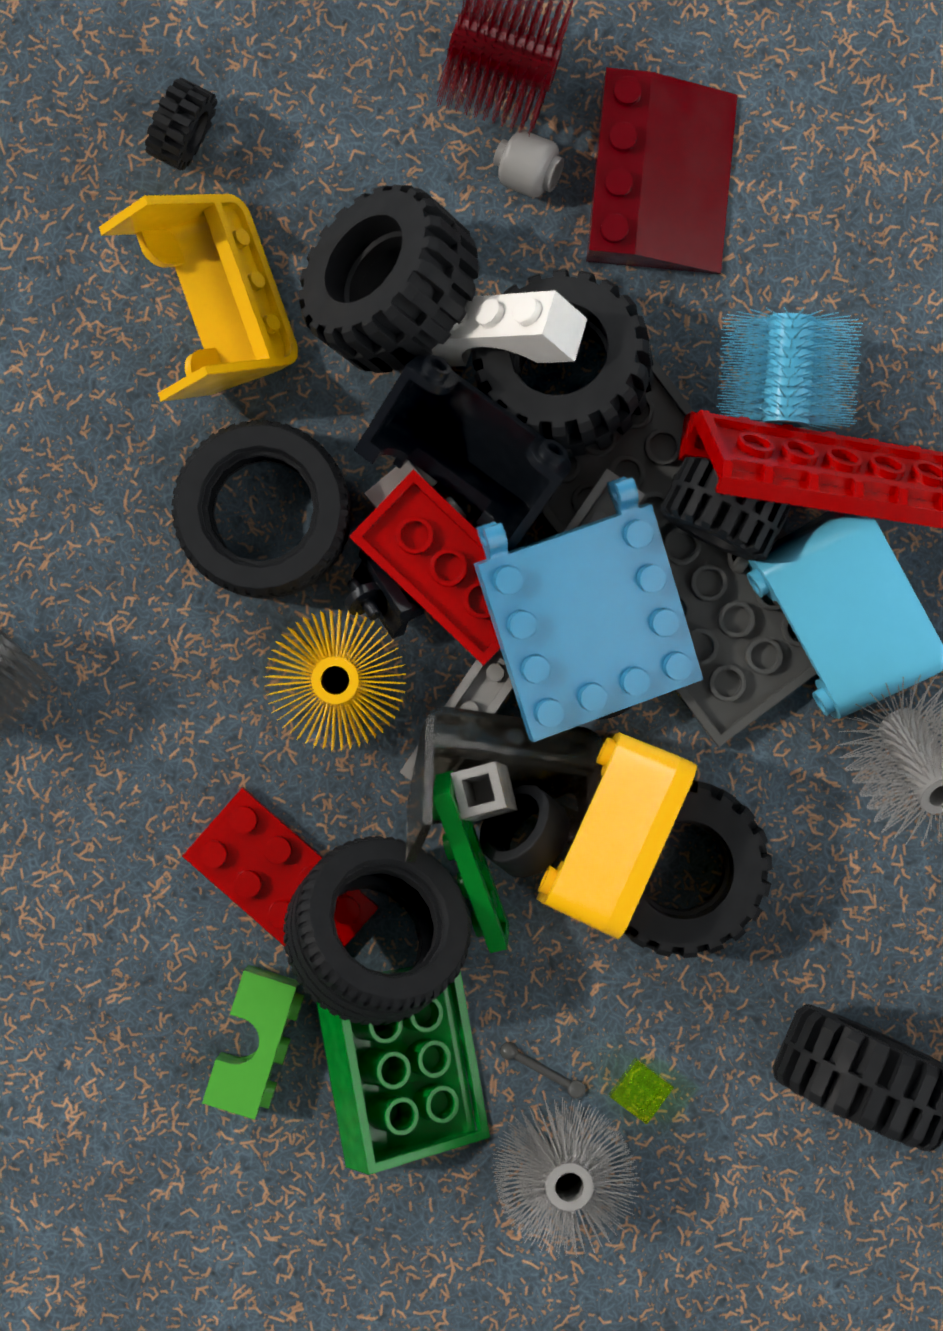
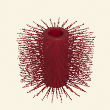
(505, 54)

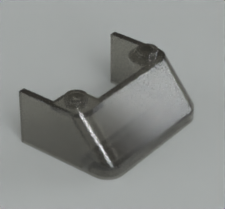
(465, 738)

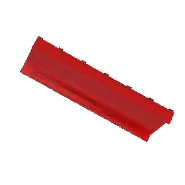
(823, 469)

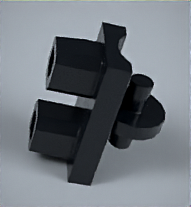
(380, 598)

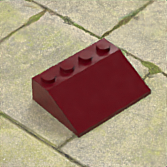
(661, 173)

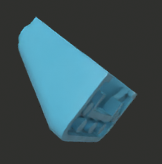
(849, 611)

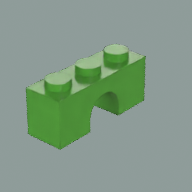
(243, 1082)

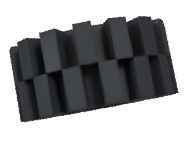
(180, 123)

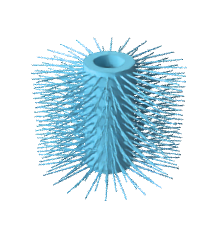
(789, 358)

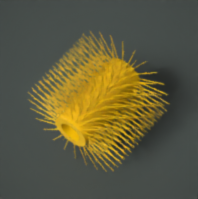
(322, 660)

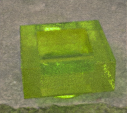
(641, 1090)

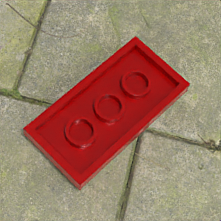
(431, 557)
(263, 863)

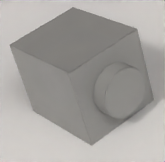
(484, 791)

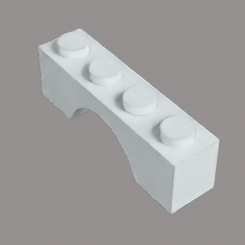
(528, 324)

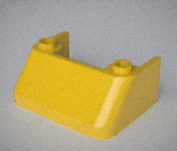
(224, 284)
(619, 835)

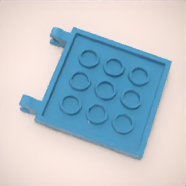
(587, 616)

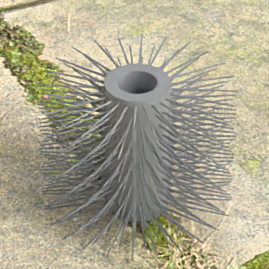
(913, 751)
(564, 1193)

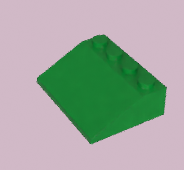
(405, 1083)

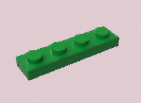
(474, 875)

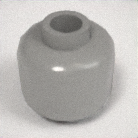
(528, 163)

